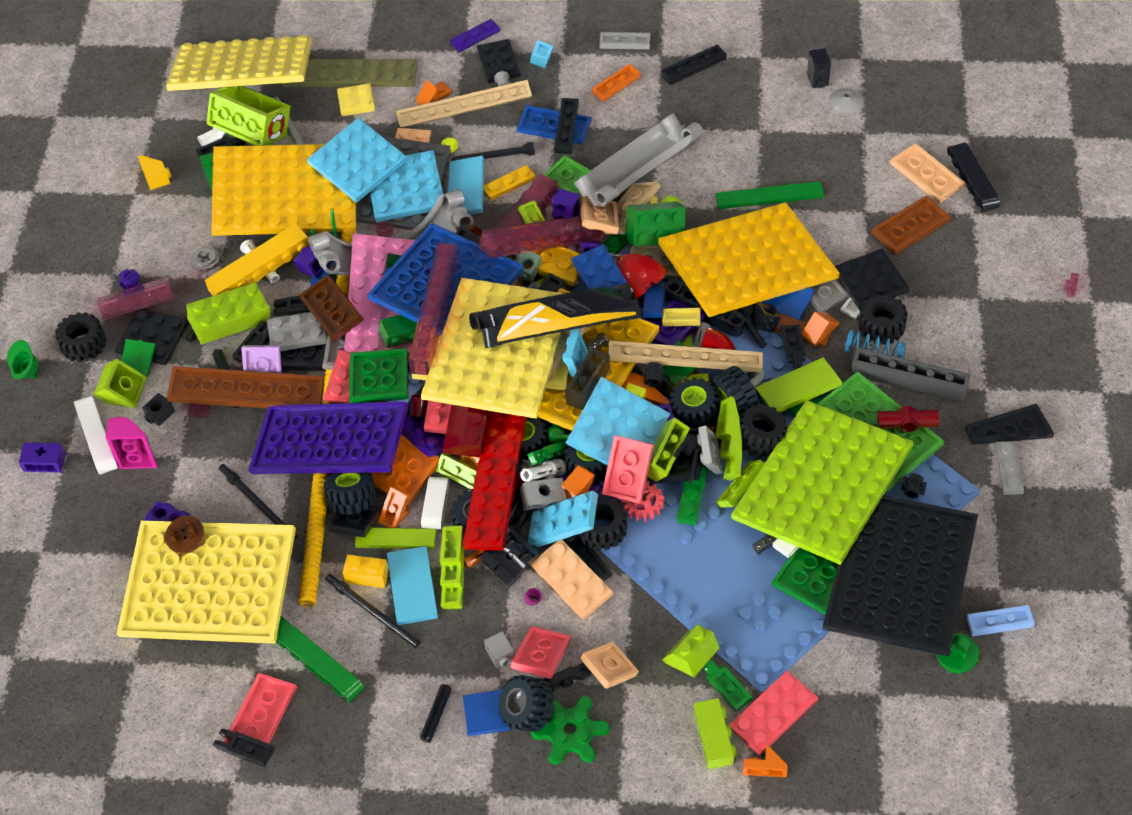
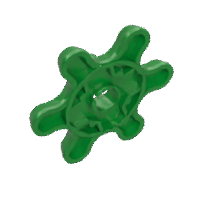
(579, 740)

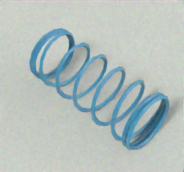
(850, 338)

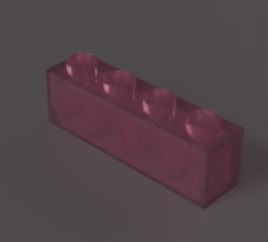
(135, 298)

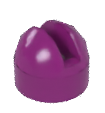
(533, 593)

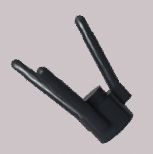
(689, 447)

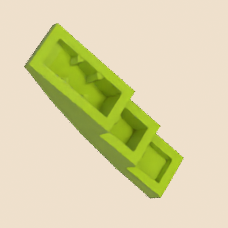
(730, 433)
(452, 567)

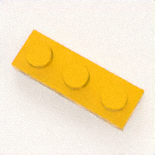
(508, 182)

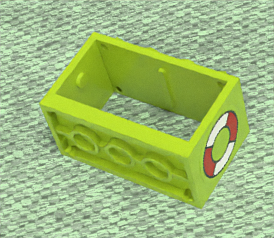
(248, 115)

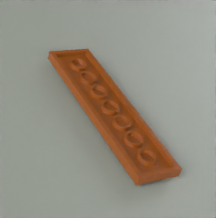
(243, 388)

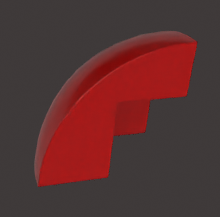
(640, 272)
(717, 340)

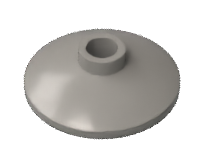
(846, 100)

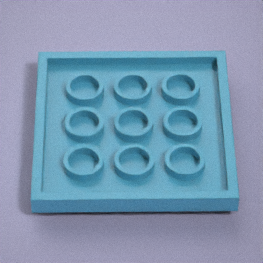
(357, 160)
(408, 189)
(614, 412)

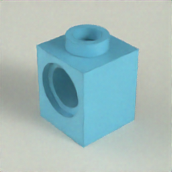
(541, 54)

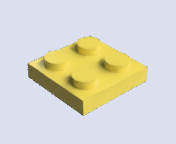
(355, 99)

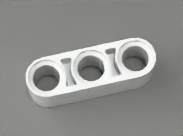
(435, 503)

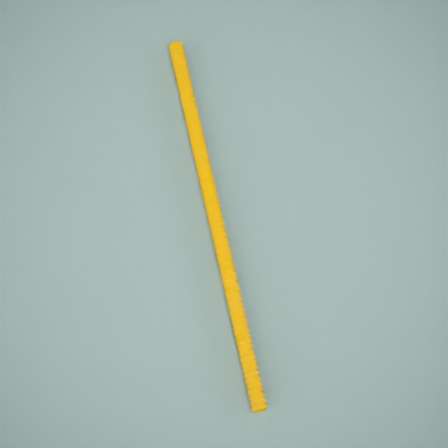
(318, 502)

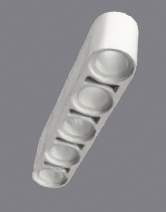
(95, 435)

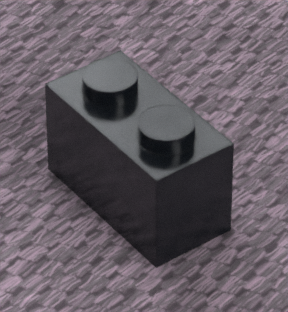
(818, 68)

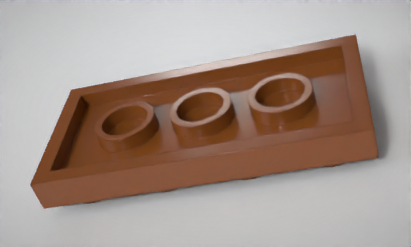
(911, 225)

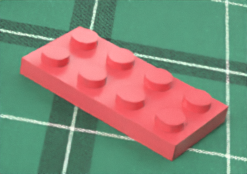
(773, 712)

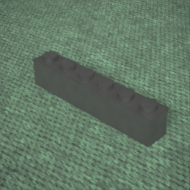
(911, 374)

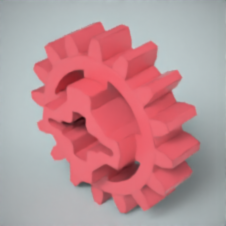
(645, 508)

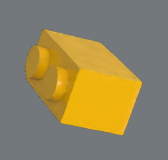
(366, 571)

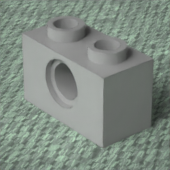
(534, 499)

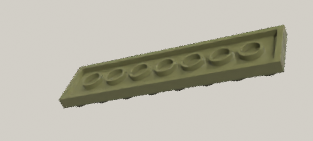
(358, 72)

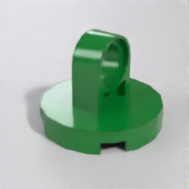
(962, 657)

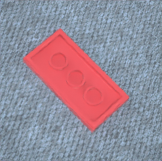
(263, 708)

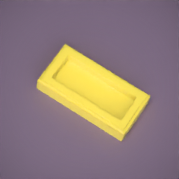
(681, 317)

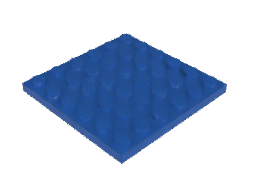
(406, 281)

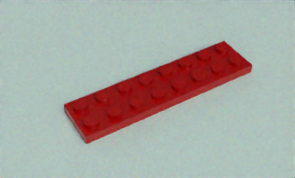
(495, 482)

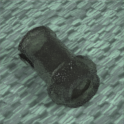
(600, 341)
(764, 543)

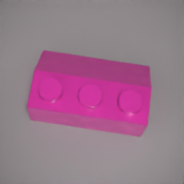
(129, 444)

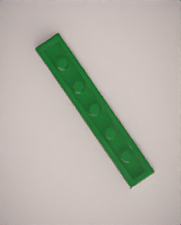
(769, 195)

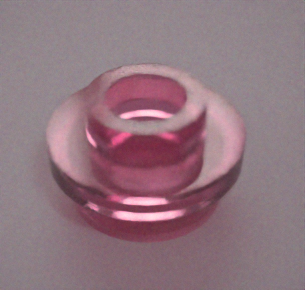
(384, 225)

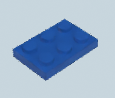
(598, 268)

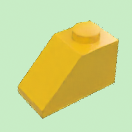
(154, 172)

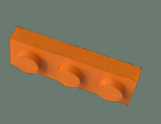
(616, 82)

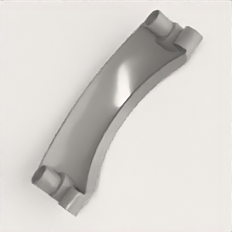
(636, 159)
(448, 216)

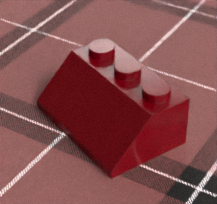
(465, 431)

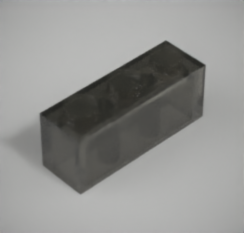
(586, 378)

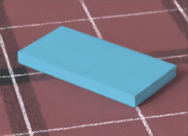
(469, 178)
(412, 585)

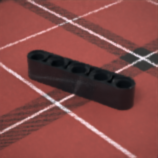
(974, 176)
(728, 322)

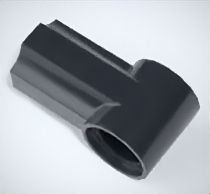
(656, 378)

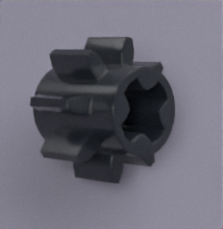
(914, 486)

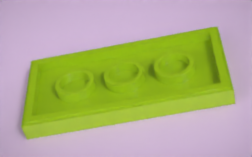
(799, 385)

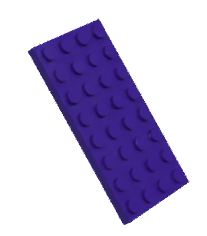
(329, 438)

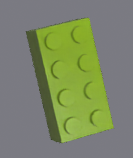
(228, 313)

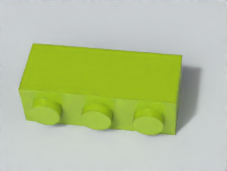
(667, 443)
(714, 733)

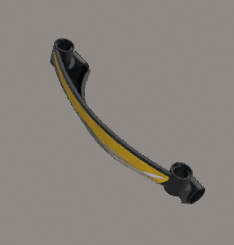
(555, 314)

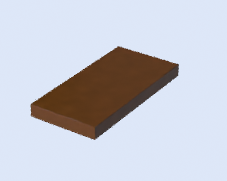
(331, 307)

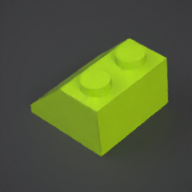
(120, 385)
(692, 650)

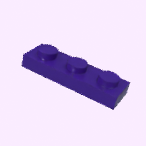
(475, 35)

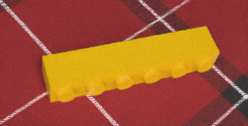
(259, 261)

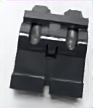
(520, 556)

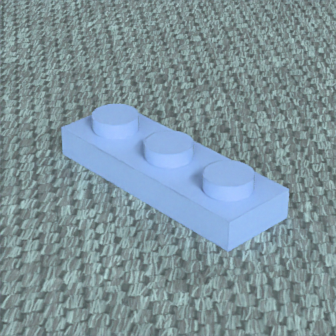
(1000, 620)

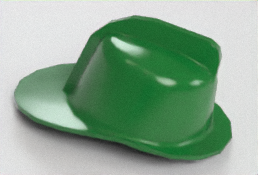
(22, 361)

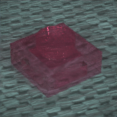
(1070, 285)
(199, 410)

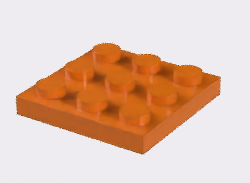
(409, 470)

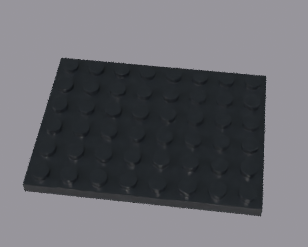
(904, 576)

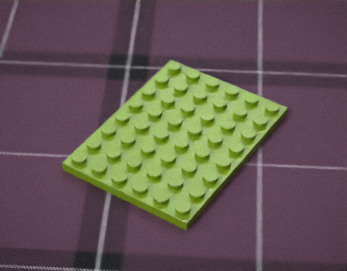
(822, 481)

